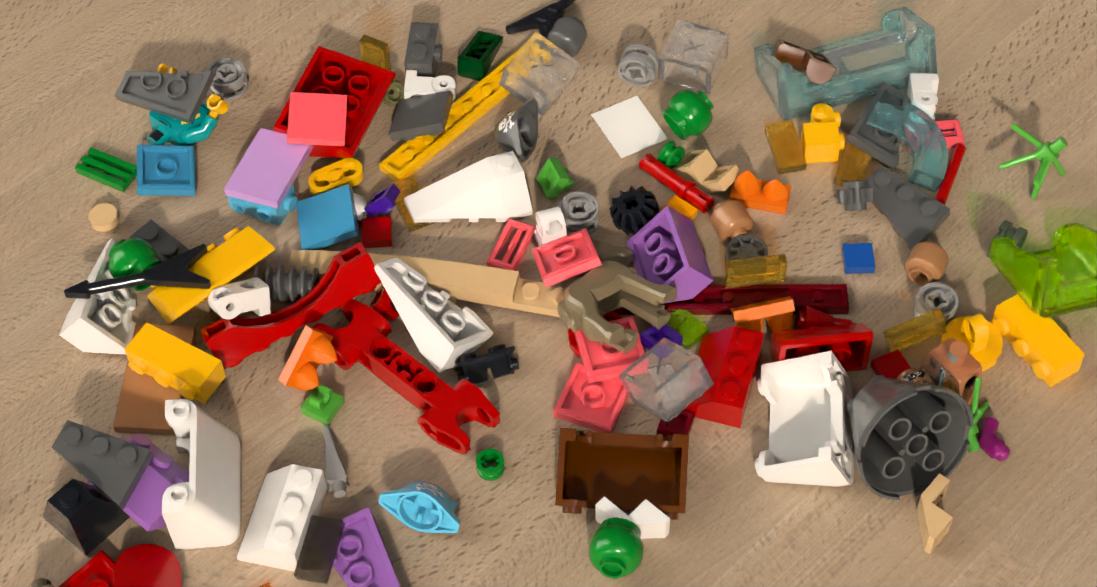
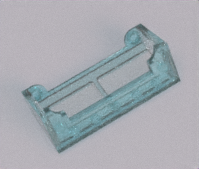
(860, 62)

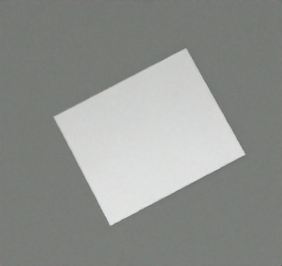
(629, 126)

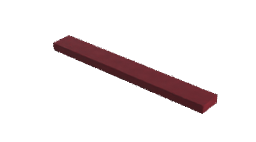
(720, 300)

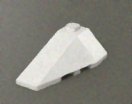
(482, 190)
(103, 320)
(434, 322)

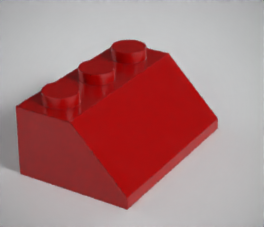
(847, 341)
(732, 364)

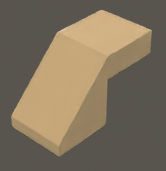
(705, 172)
(933, 520)

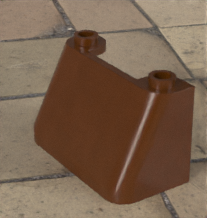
(622, 470)

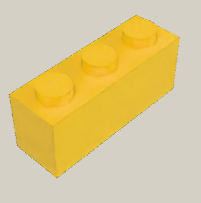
(1038, 341)
(175, 363)

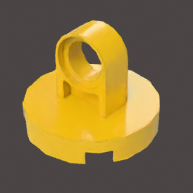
(979, 335)

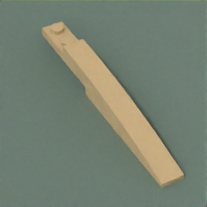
(460, 280)

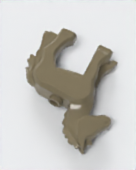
(608, 289)

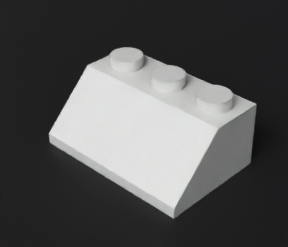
(283, 516)

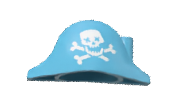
(422, 507)

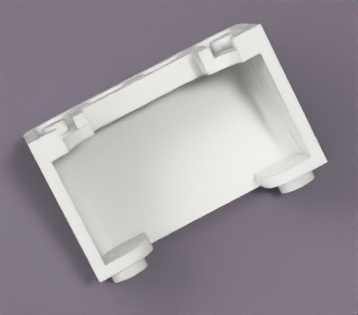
(807, 422)
(209, 505)

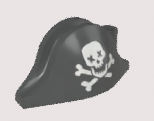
(519, 130)

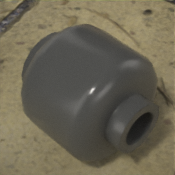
(568, 35)

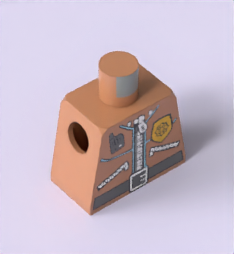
(953, 368)

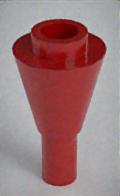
(812, 317)

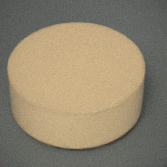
(103, 217)

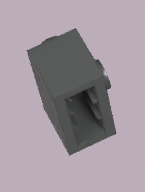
(423, 49)

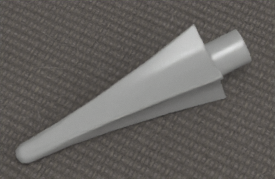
(335, 472)

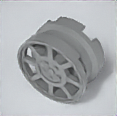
(638, 67)
(228, 78)
(580, 211)
(935, 296)

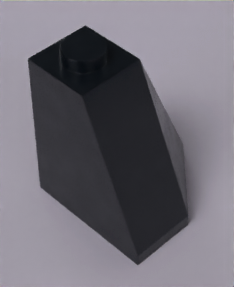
(83, 515)

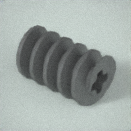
(287, 284)

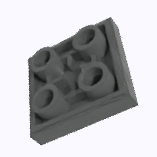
(421, 116)

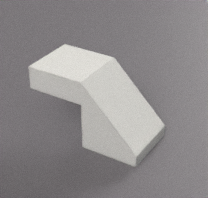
(646, 516)

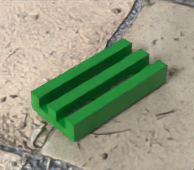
(109, 165)

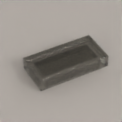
(319, 549)

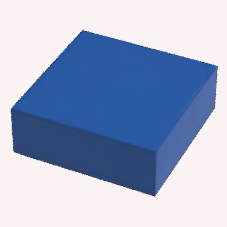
(858, 258)

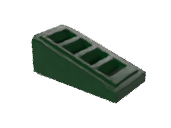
(476, 57)

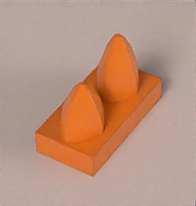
(760, 194)
(777, 313)
(311, 349)

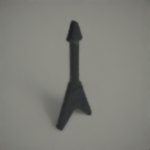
(541, 19)
(168, 273)

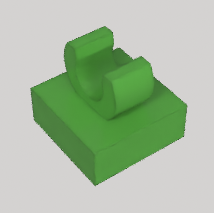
(554, 178)
(322, 404)

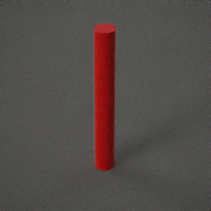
(950, 174)

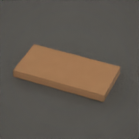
(143, 399)

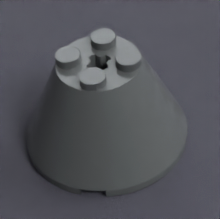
(907, 434)

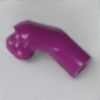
(990, 442)

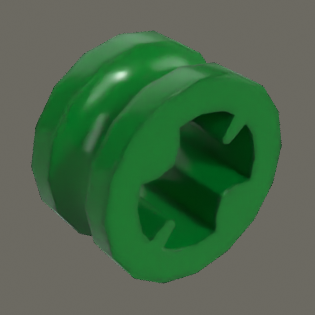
(671, 154)
(490, 473)

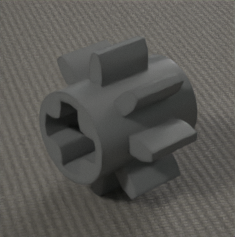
(855, 195)

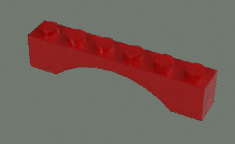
(347, 277)

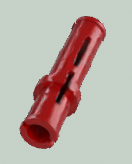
(683, 188)

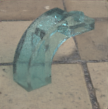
(921, 136)

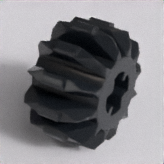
(633, 209)

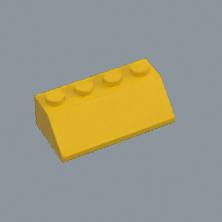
(219, 265)

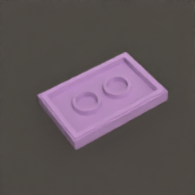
(267, 169)

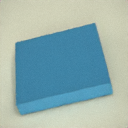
(165, 170)
(327, 218)

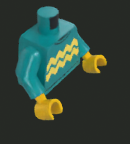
(182, 133)

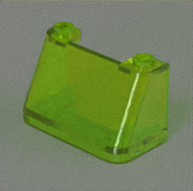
(1053, 278)

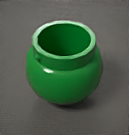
(688, 113)
(132, 257)
(616, 548)

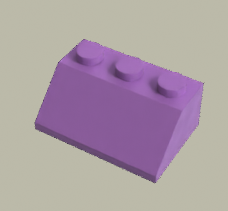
(671, 254)
(161, 473)

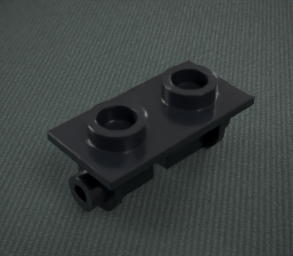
(497, 359)

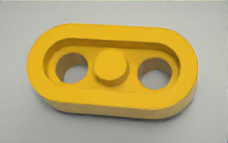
(335, 176)

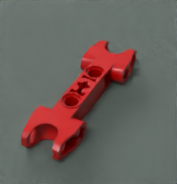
(443, 407)

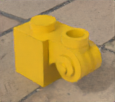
(821, 136)

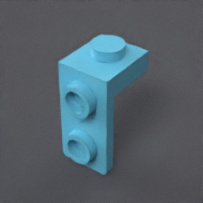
(266, 213)

